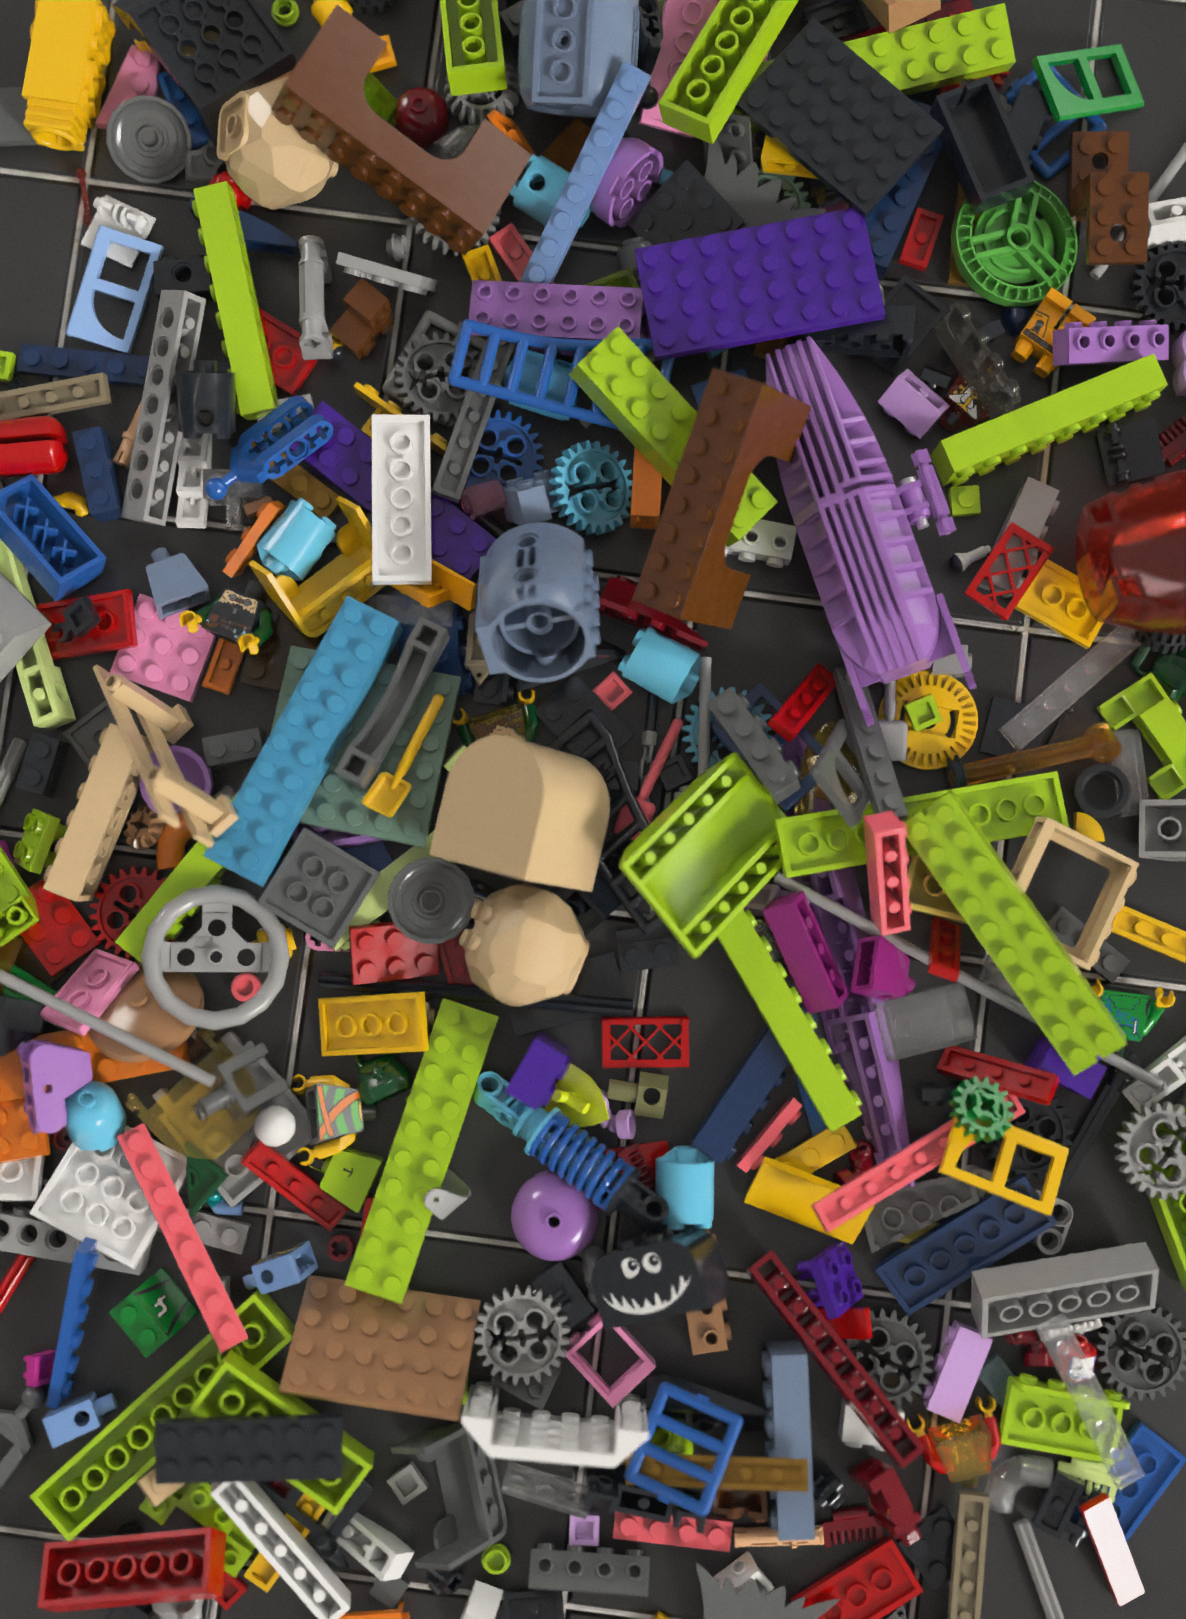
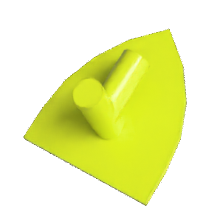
(579, 1098)

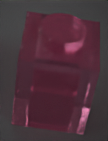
(483, 499)

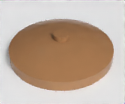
(141, 1015)

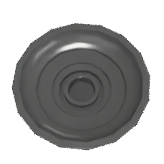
(148, 139)
(431, 900)

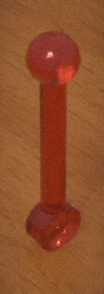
(81, 175)

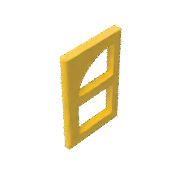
(1015, 1135)

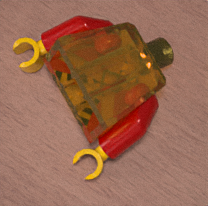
(962, 1448)

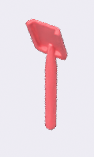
(648, 808)

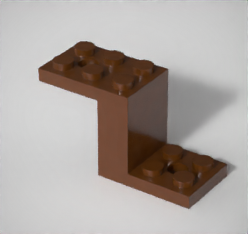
(1108, 198)

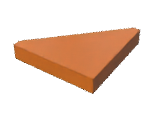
(509, 128)

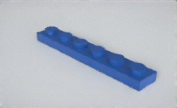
(74, 1314)

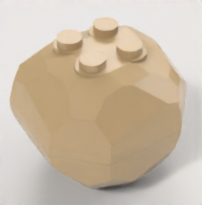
(266, 156)
(524, 945)

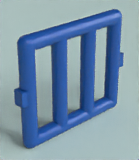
(1038, 164)
(711, 1478)

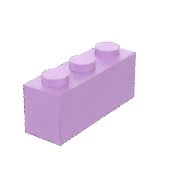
(955, 1371)

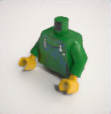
(1134, 1012)

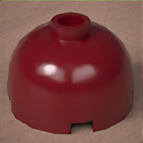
(421, 116)

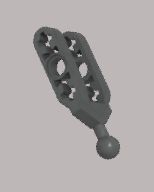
(15, 1429)

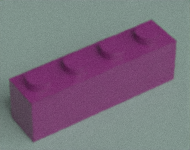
(805, 952)

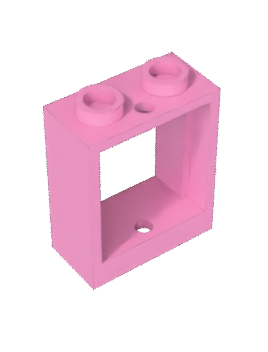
(626, 1382)

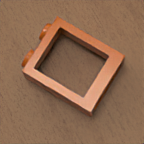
(645, 494)

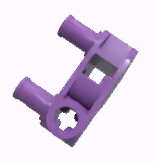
(59, 1066)

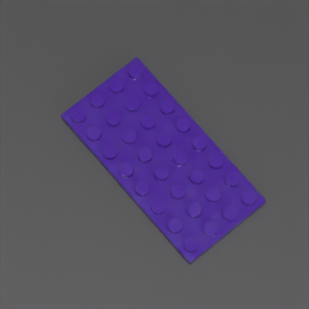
(759, 284)

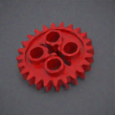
(106, 909)

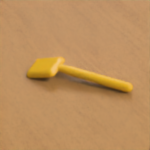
(390, 790)

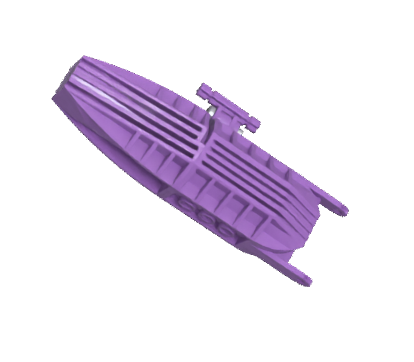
(860, 532)

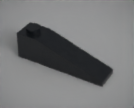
(752, 1415)

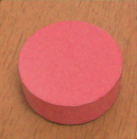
(245, 986)

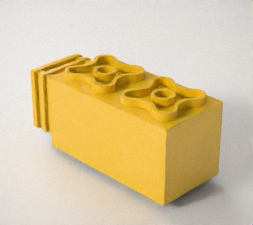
(66, 71)

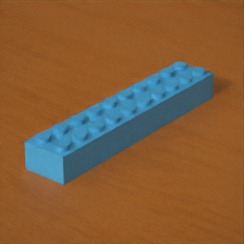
(305, 740)

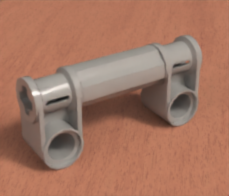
(313, 274)

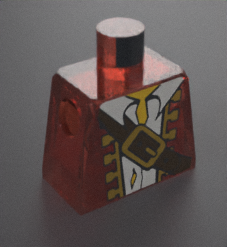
(963, 406)

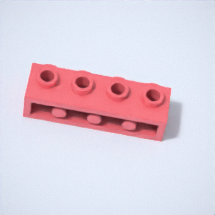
(887, 872)

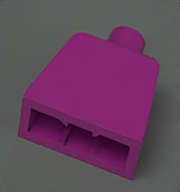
(881, 970)

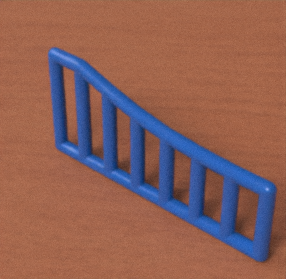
(524, 340)

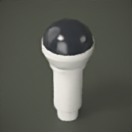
(960, 561)

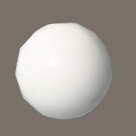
(274, 1125)

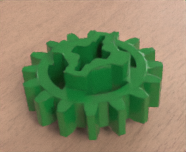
(981, 1109)

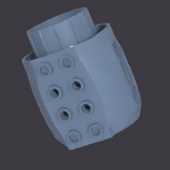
(574, 53)
(537, 603)

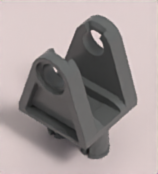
(228, 1096)

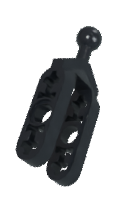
(649, 43)

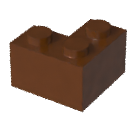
(363, 321)

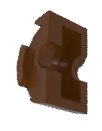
(738, 1502)

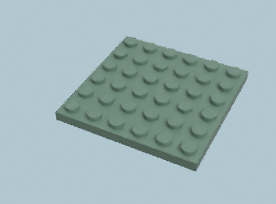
(339, 803)

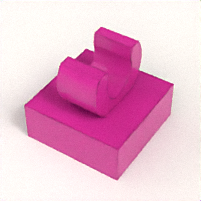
(39, 1368)

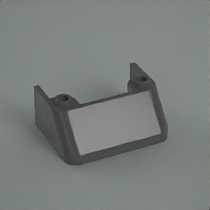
(469, 1493)

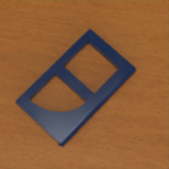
(754, 697)

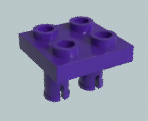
(835, 1279)

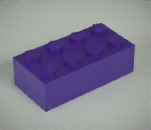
(536, 1074)

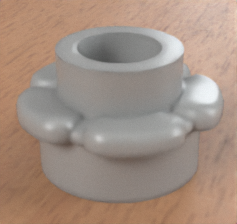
(397, 247)

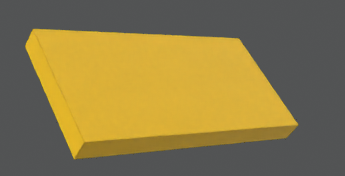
(373, 1024)
(790, 1195)

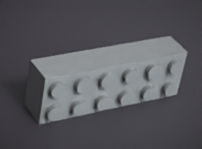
(1074, 1284)

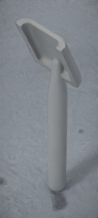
(893, 730)

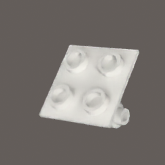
(121, 218)

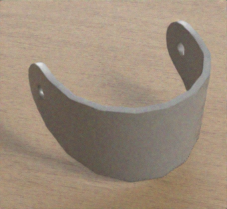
(450, 1196)

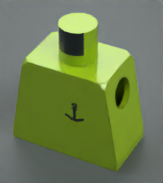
(349, 1176)

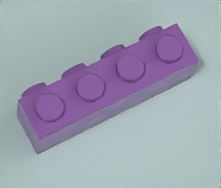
(1109, 344)

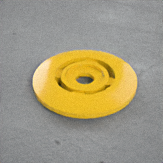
(931, 747)

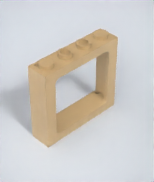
(1111, 898)

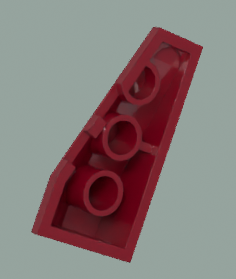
(618, 604)

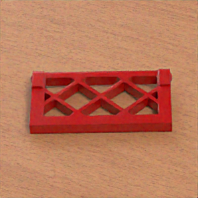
(999, 549)
(659, 1061)

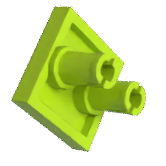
(37, 839)

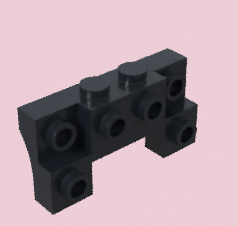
(634, 1499)

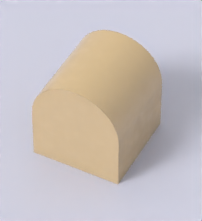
(524, 813)

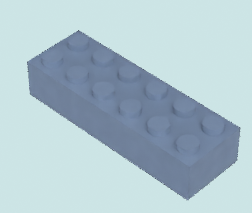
(789, 1434)

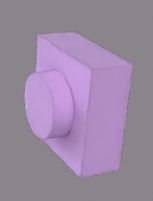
(584, 1531)

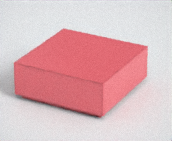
(612, 691)

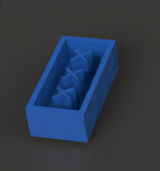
(47, 538)

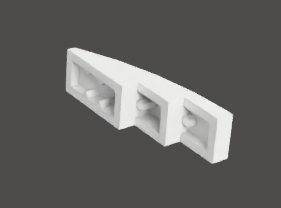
(192, 458)
(1168, 1067)

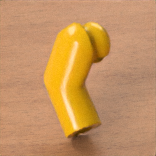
(73, 501)

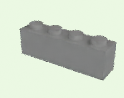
(1029, 511)

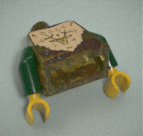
(507, 721)

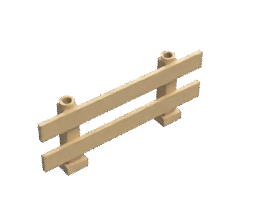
(164, 783)

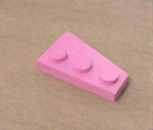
(135, 78)

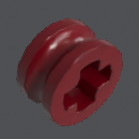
(342, 1256)

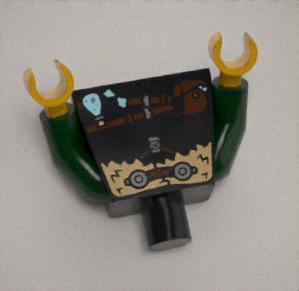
(235, 618)

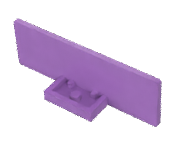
(557, 309)

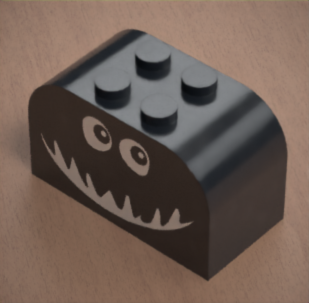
(660, 1277)

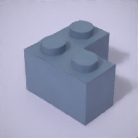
(530, 498)

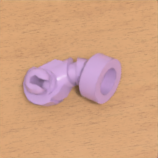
(622, 1123)

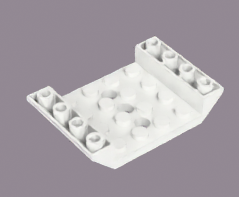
(554, 1437)

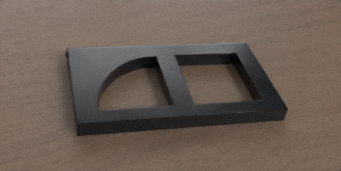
(289, 1505)

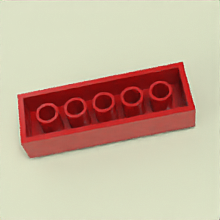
(132, 1570)

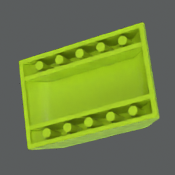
(707, 853)

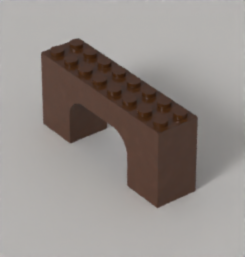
(330, 110)
(731, 433)

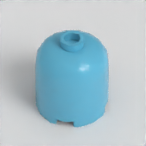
(94, 1117)

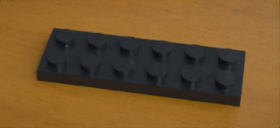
(248, 1448)

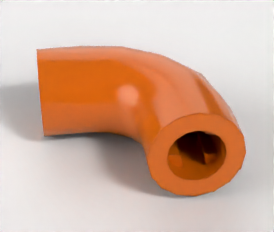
(171, 845)

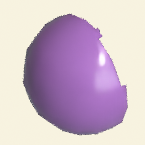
(192, 768)

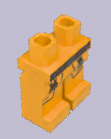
(1037, 335)

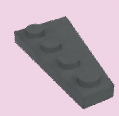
(917, 1208)

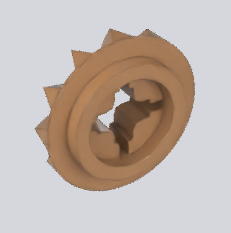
(146, 837)

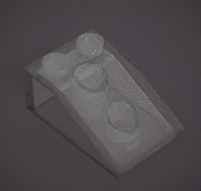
(925, 1021)

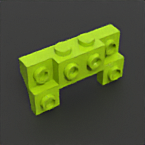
(1159, 724)
(200, 1505)

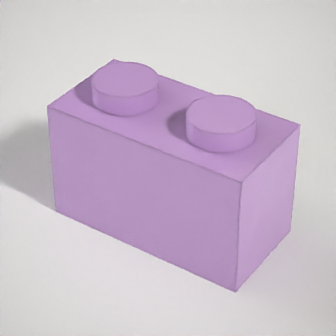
(913, 404)

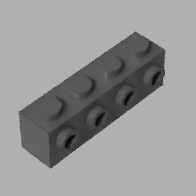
(754, 746)
(589, 1572)

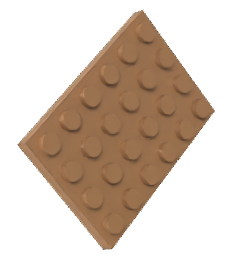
(381, 1351)

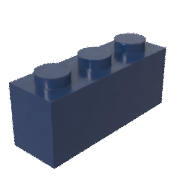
(99, 473)

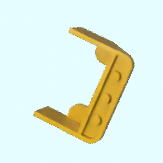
(319, 598)

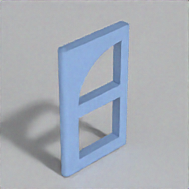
(83, 320)

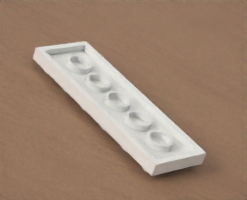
(401, 500)

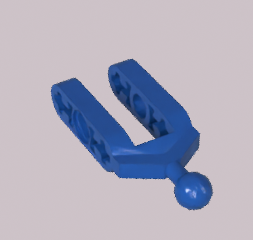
(271, 447)

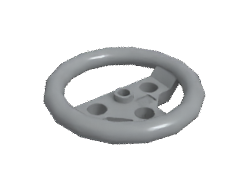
(216, 905)

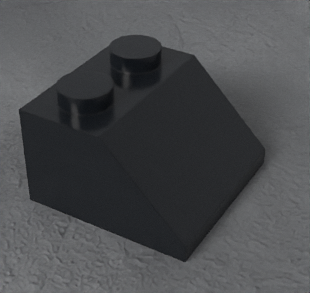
(588, 906)

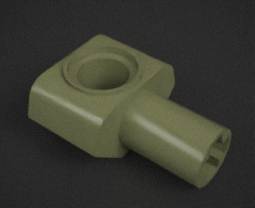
(633, 1093)

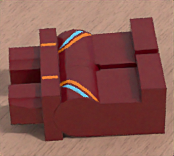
(887, 1499)

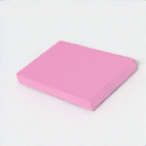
(92, 988)

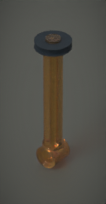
(1097, 743)

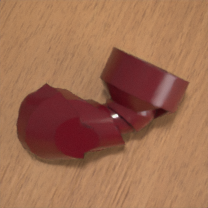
(860, 1159)
(1037, 1355)

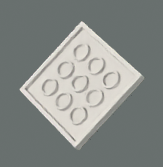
(101, 1199)

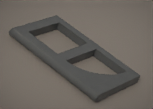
(826, 776)

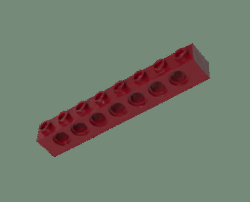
(836, 1360)

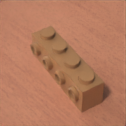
(707, 1329)

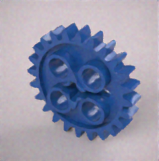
(505, 432)

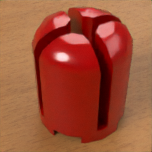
(32, 446)

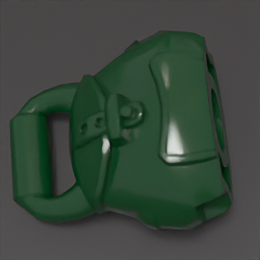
(1167, 669)
(381, 1078)

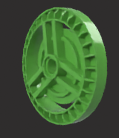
(996, 264)

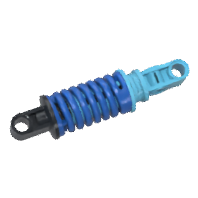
(573, 1156)

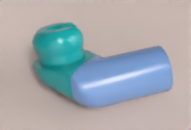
(220, 1206)

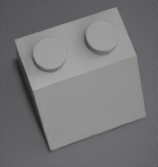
(1162, 829)

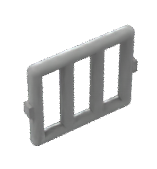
(428, 318)

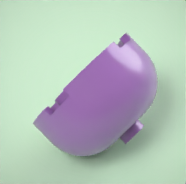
(627, 181)
(550, 1196)

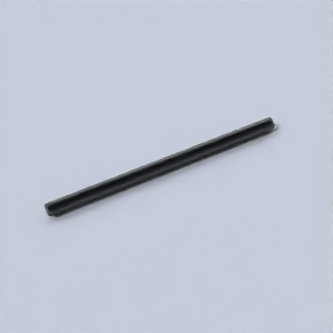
(475, 994)

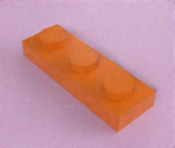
(239, 558)

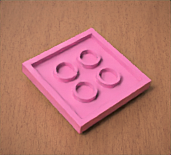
(166, 654)

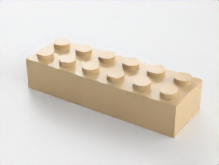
(96, 819)

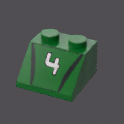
(154, 1312)

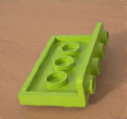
(1046, 1420)

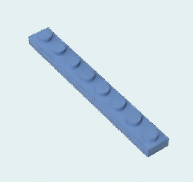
(586, 174)

